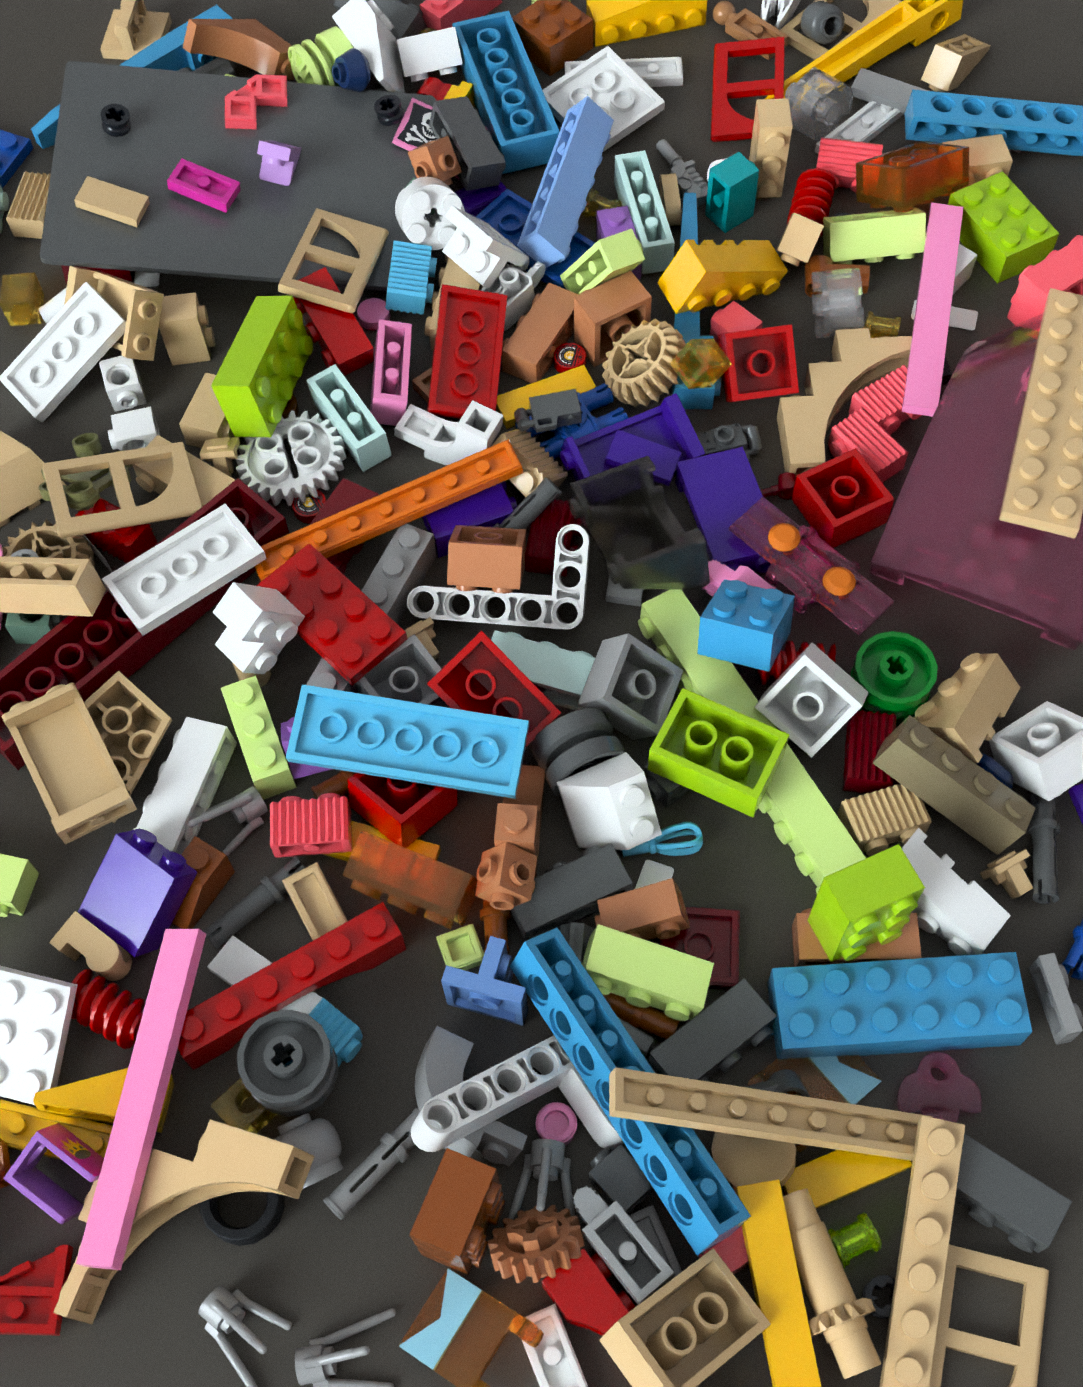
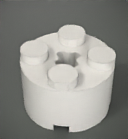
(417, 201)

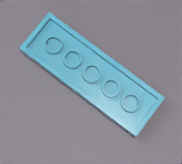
(408, 741)

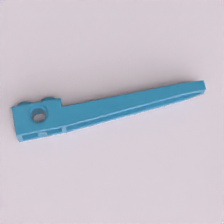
(162, 54)
(689, 323)

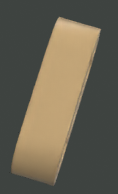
(670, 198)

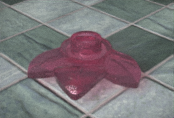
(935, 1097)

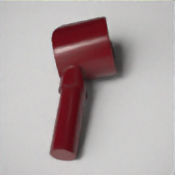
(784, 488)

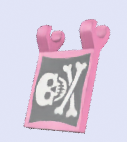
(415, 127)

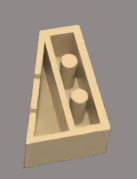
(970, 703)

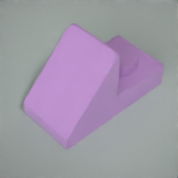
(278, 161)

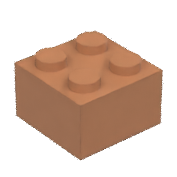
(607, 312)
(486, 558)

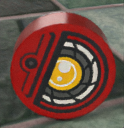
(569, 356)
(307, 511)

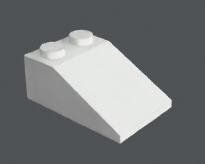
(371, 34)

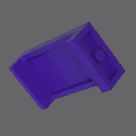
(663, 425)
(719, 493)

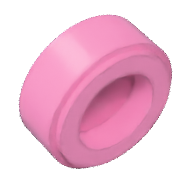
(371, 311)
(556, 1122)

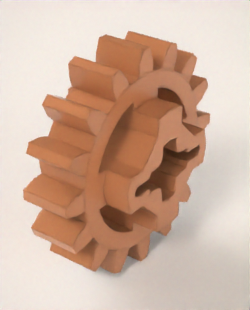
(536, 1244)

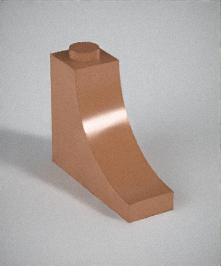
(240, 41)
(520, 818)

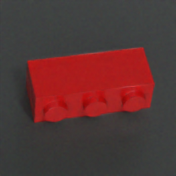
(335, 330)

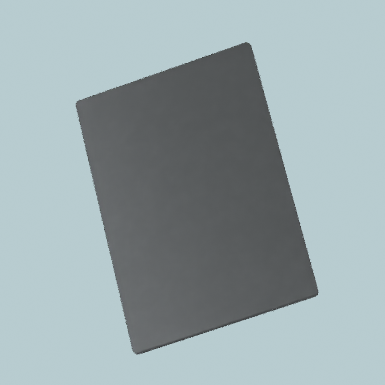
(341, 169)

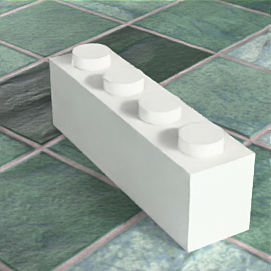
(187, 782)

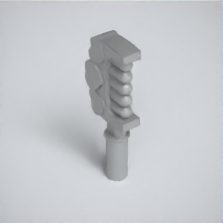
(687, 177)

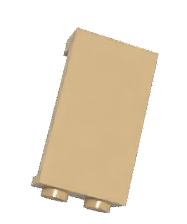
(135, 303)
(68, 762)

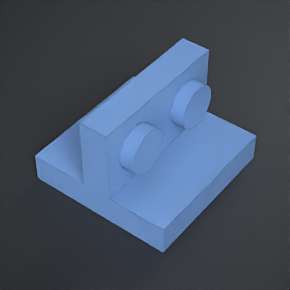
(490, 989)

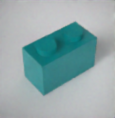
(731, 192)

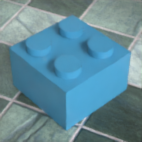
(745, 624)

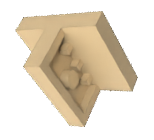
(133, 30)

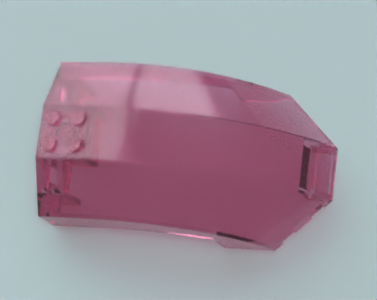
(951, 502)

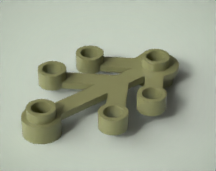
(82, 492)

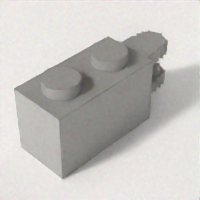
(621, 1245)

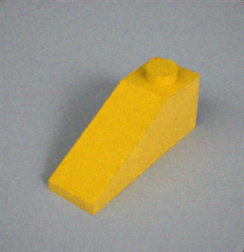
(93, 1098)

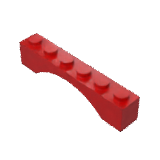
(344, 951)
(586, 1296)

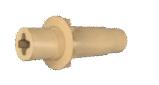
(828, 1289)

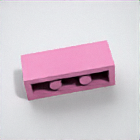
(391, 371)

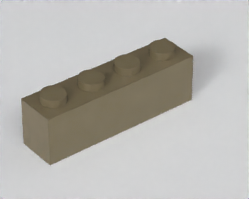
(954, 785)

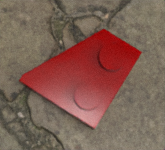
(32, 1293)

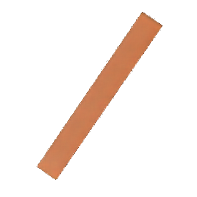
(396, 506)

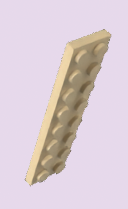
(1047, 457)

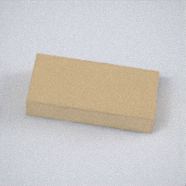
(112, 201)
(314, 901)

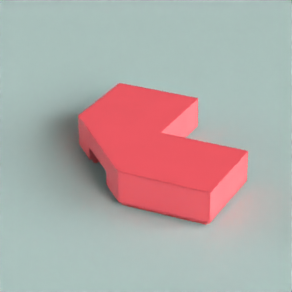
(259, 91)

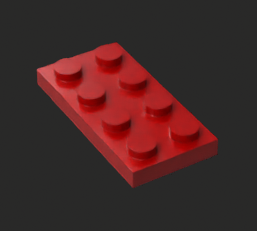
(466, 350)
(339, 617)

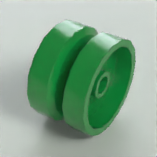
(896, 673)

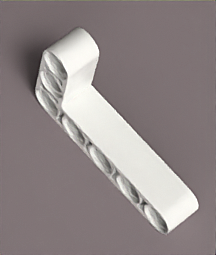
(514, 601)
(523, 1087)

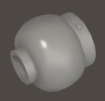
(318, 1139)

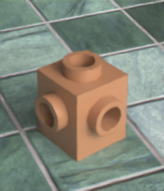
(435, 160)
(506, 876)

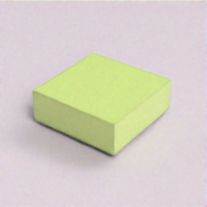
(461, 948)

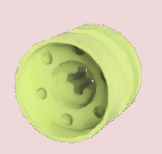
(314, 61)

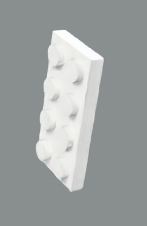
(63, 352)
(184, 569)

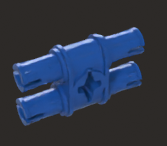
(588, 402)

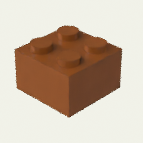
(554, 33)

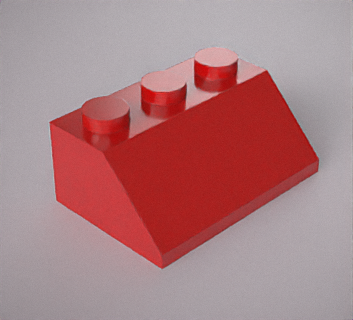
(490, 683)

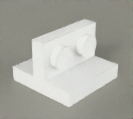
(480, 248)

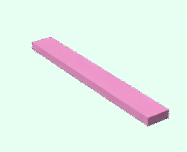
(932, 310)
(141, 1101)

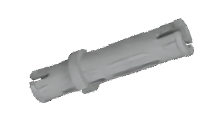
(341, 1200)

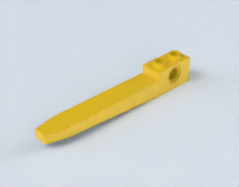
(904, 23)

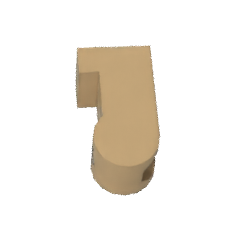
(100, 951)

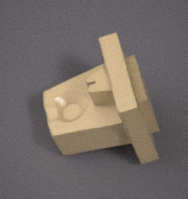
(221, 452)
(425, 633)
(1010, 873)

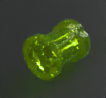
(855, 1239)

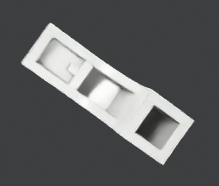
(448, 440)

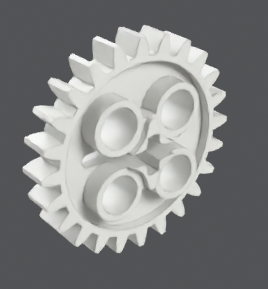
(316, 452)

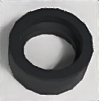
(243, 1235)

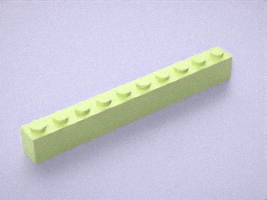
(792, 798)

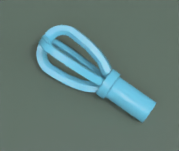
(671, 848)

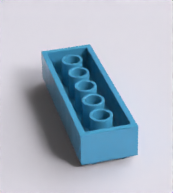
(506, 90)
(899, 1006)

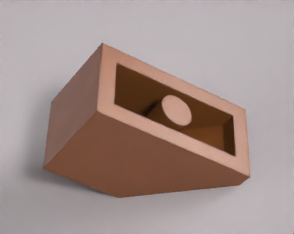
(212, 875)

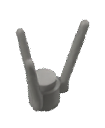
(244, 807)
(546, 1162)
(225, 1313)
(318, 1361)

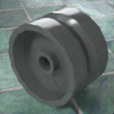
(575, 744)
(273, 1043)

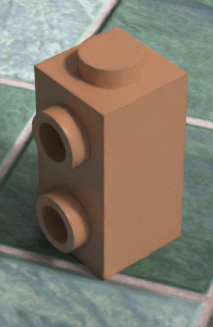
(646, 911)

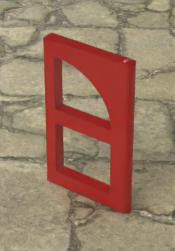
(725, 121)

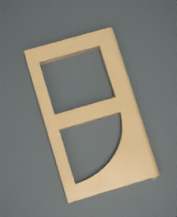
(812, 49)
(364, 237)
(176, 501)
(1024, 1356)

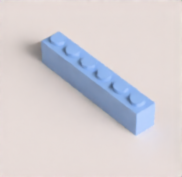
(566, 183)

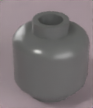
(822, 22)

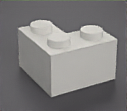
(257, 626)

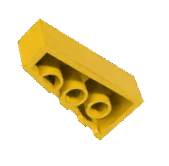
(634, 19)

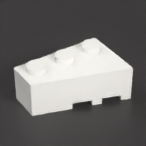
(949, 906)

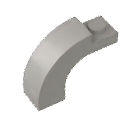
(442, 1068)

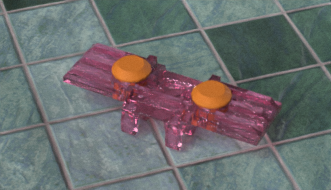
(784, 545)

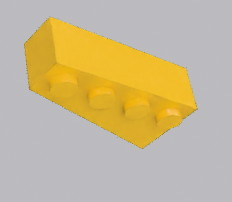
(720, 273)

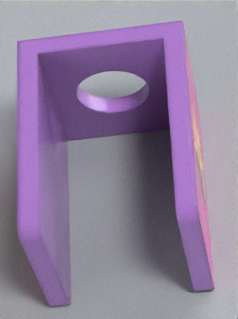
(39, 1187)

